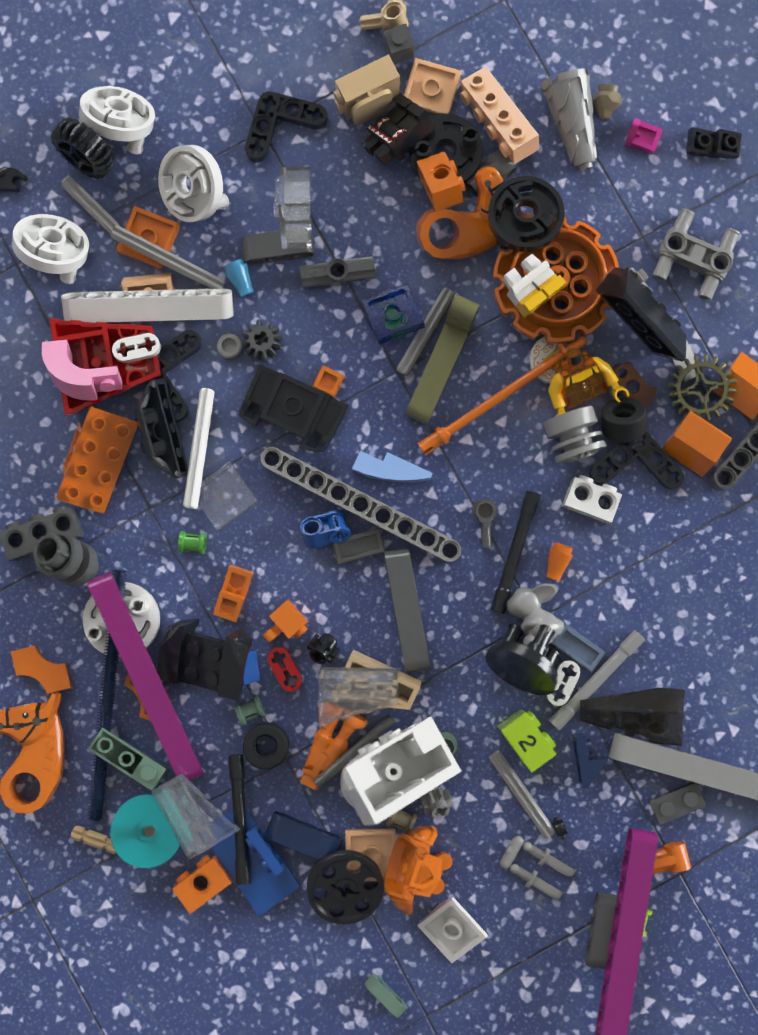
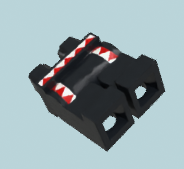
(398, 131)

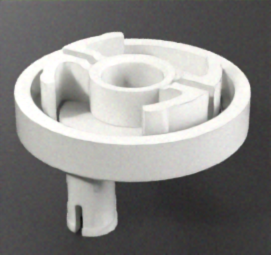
(113, 115)
(205, 178)
(62, 257)
(141, 608)

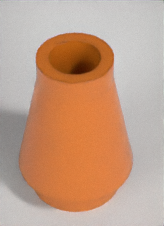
(558, 560)

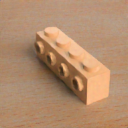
(499, 115)

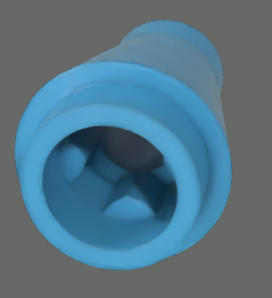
(238, 275)

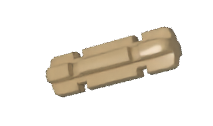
(92, 839)

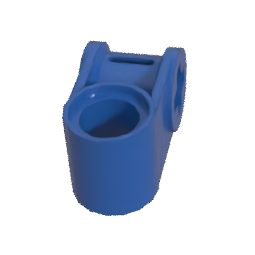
(325, 529)

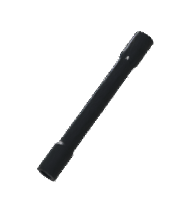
(504, 589)
(242, 861)

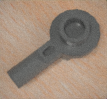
(485, 511)

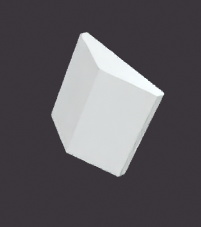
(452, 929)

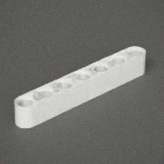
(148, 305)

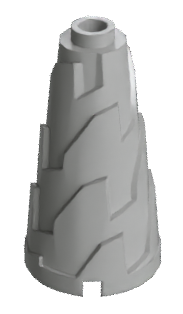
(572, 112)

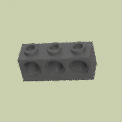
(29, 531)

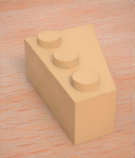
(408, 685)

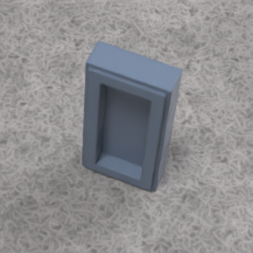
(578, 648)

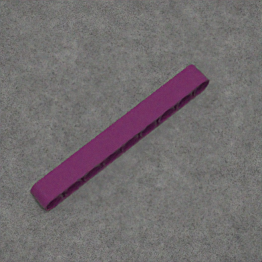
(144, 676)
(627, 932)

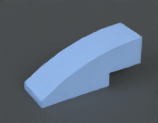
(390, 469)

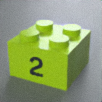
(526, 739)

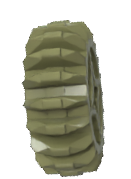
(698, 371)

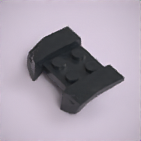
(293, 407)
(204, 659)

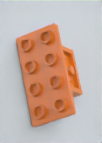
(95, 459)

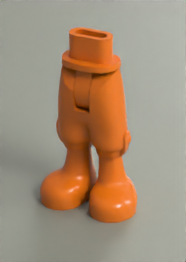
(327, 750)

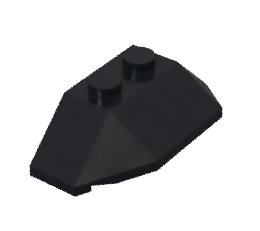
(160, 431)

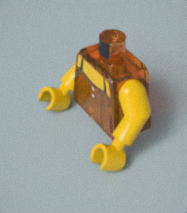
(580, 380)

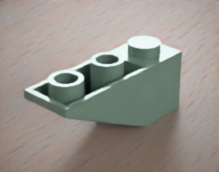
(128, 759)

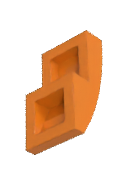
(233, 593)

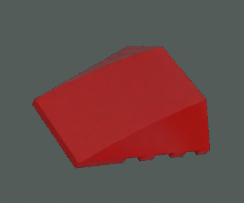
(92, 349)

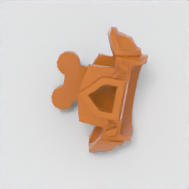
(414, 869)

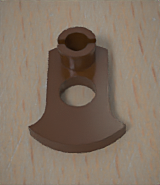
(644, 393)

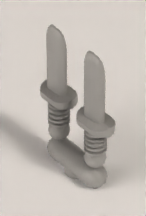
(531, 878)

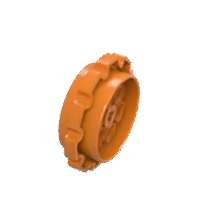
(582, 311)

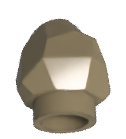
(606, 101)

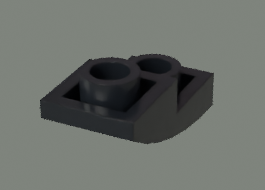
(714, 144)

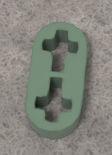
(385, 995)

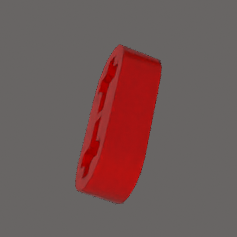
(290, 666)

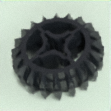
(83, 148)

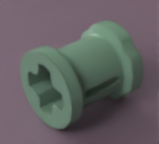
(249, 710)

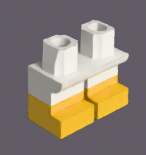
(535, 287)

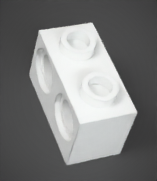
(590, 506)

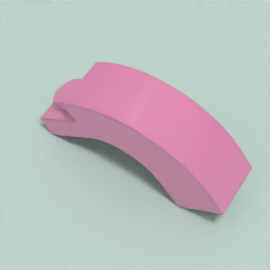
(76, 381)

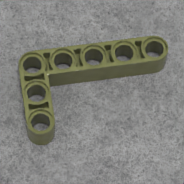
(442, 360)

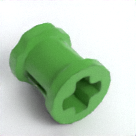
(192, 542)

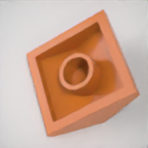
(746, 374)
(696, 444)

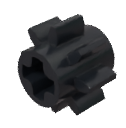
(323, 648)

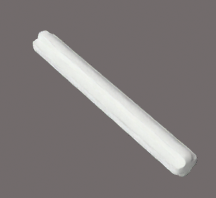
(198, 448)

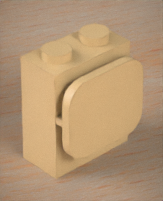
(367, 91)

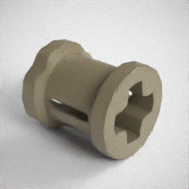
(402, 820)

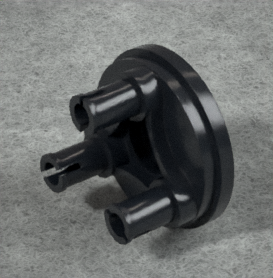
(524, 666)

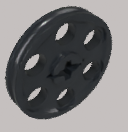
(338, 879)

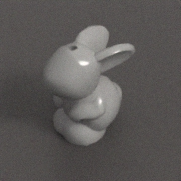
(527, 606)

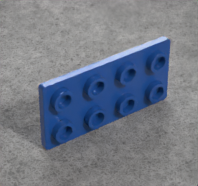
(269, 873)

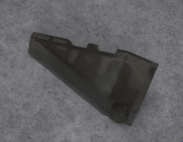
(649, 713)

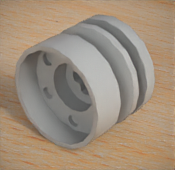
(574, 434)

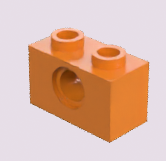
(441, 181)
(194, 896)

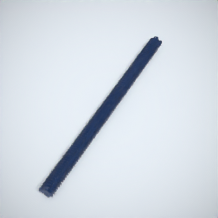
(96, 805)

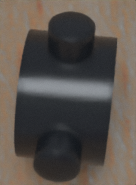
(560, 828)

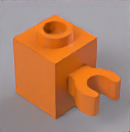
(287, 620)

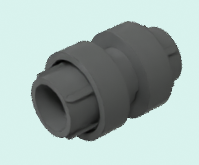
(65, 558)

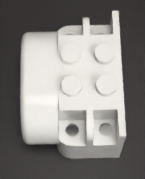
(396, 771)

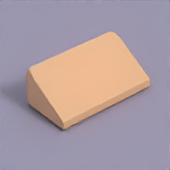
(148, 282)

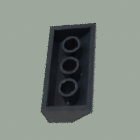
(643, 313)

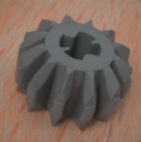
(258, 333)

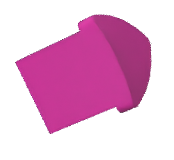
(643, 136)

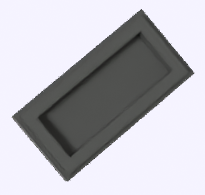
(359, 546)

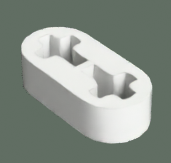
(135, 342)
(569, 684)

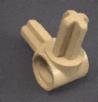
(391, 16)

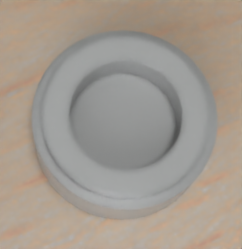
(229, 346)

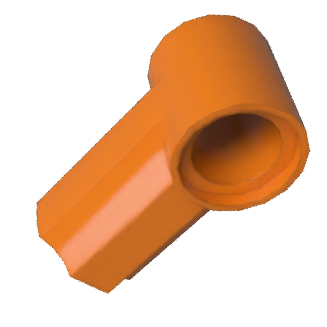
(672, 858)

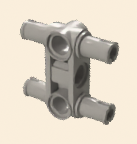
(696, 254)

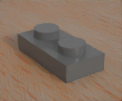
(677, 803)

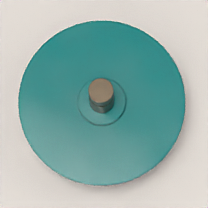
(143, 833)

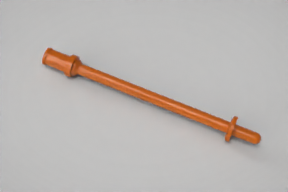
(443, 434)

